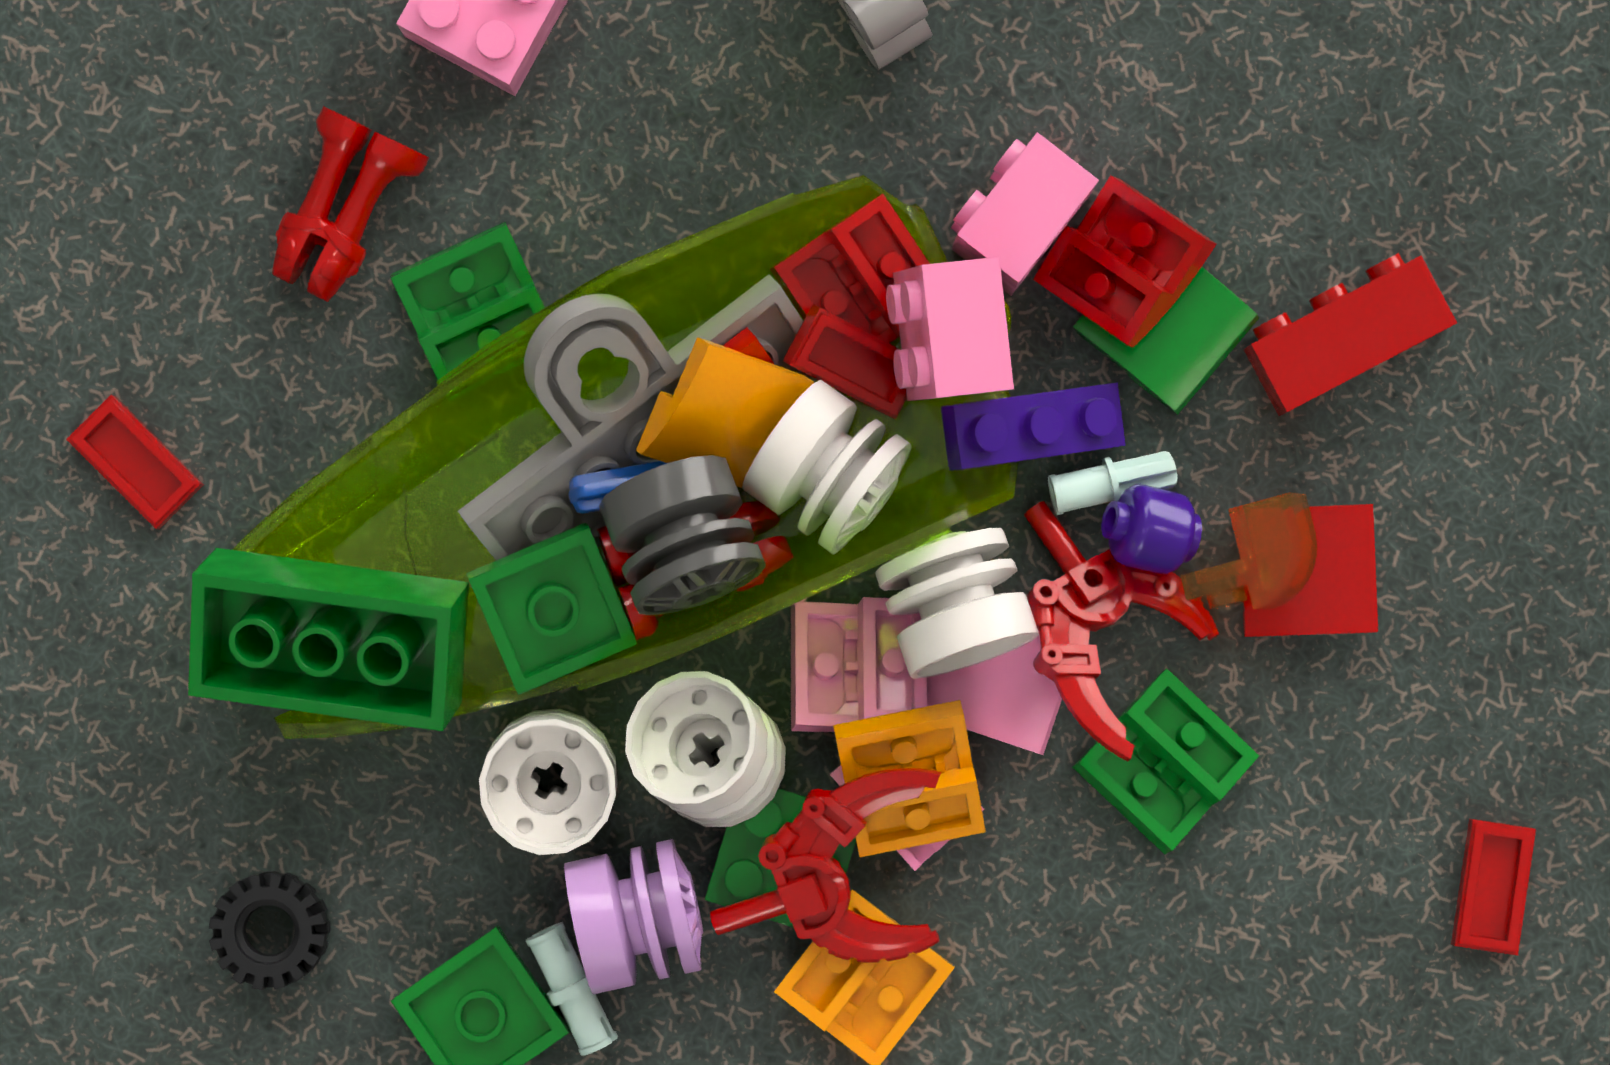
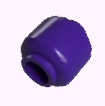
(1152, 529)

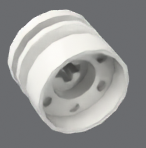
(819, 461)
(954, 594)
(673, 743)
(563, 816)

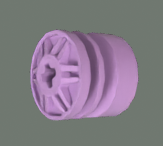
(633, 916)

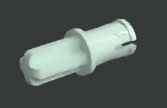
(1110, 480)

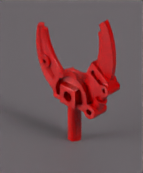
(1089, 599)
(813, 883)

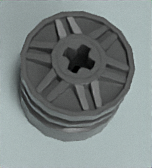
(682, 535)

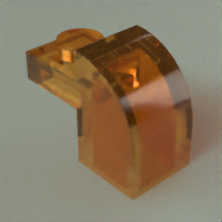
(1275, 553)

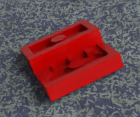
(1124, 262)
(852, 267)
(1342, 584)

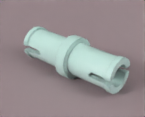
(571, 989)

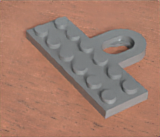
(604, 432)

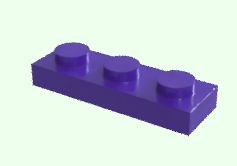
(1032, 426)

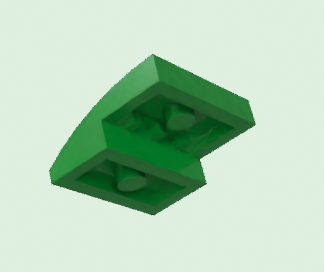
(467, 296)
(1183, 345)
(1178, 764)

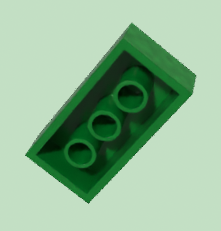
(328, 638)

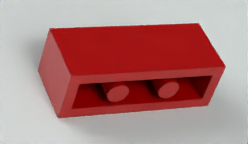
(1348, 332)

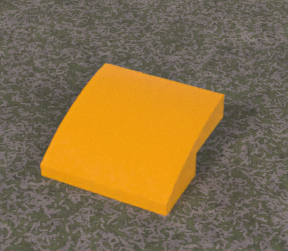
(721, 408)
(921, 739)
(864, 1002)

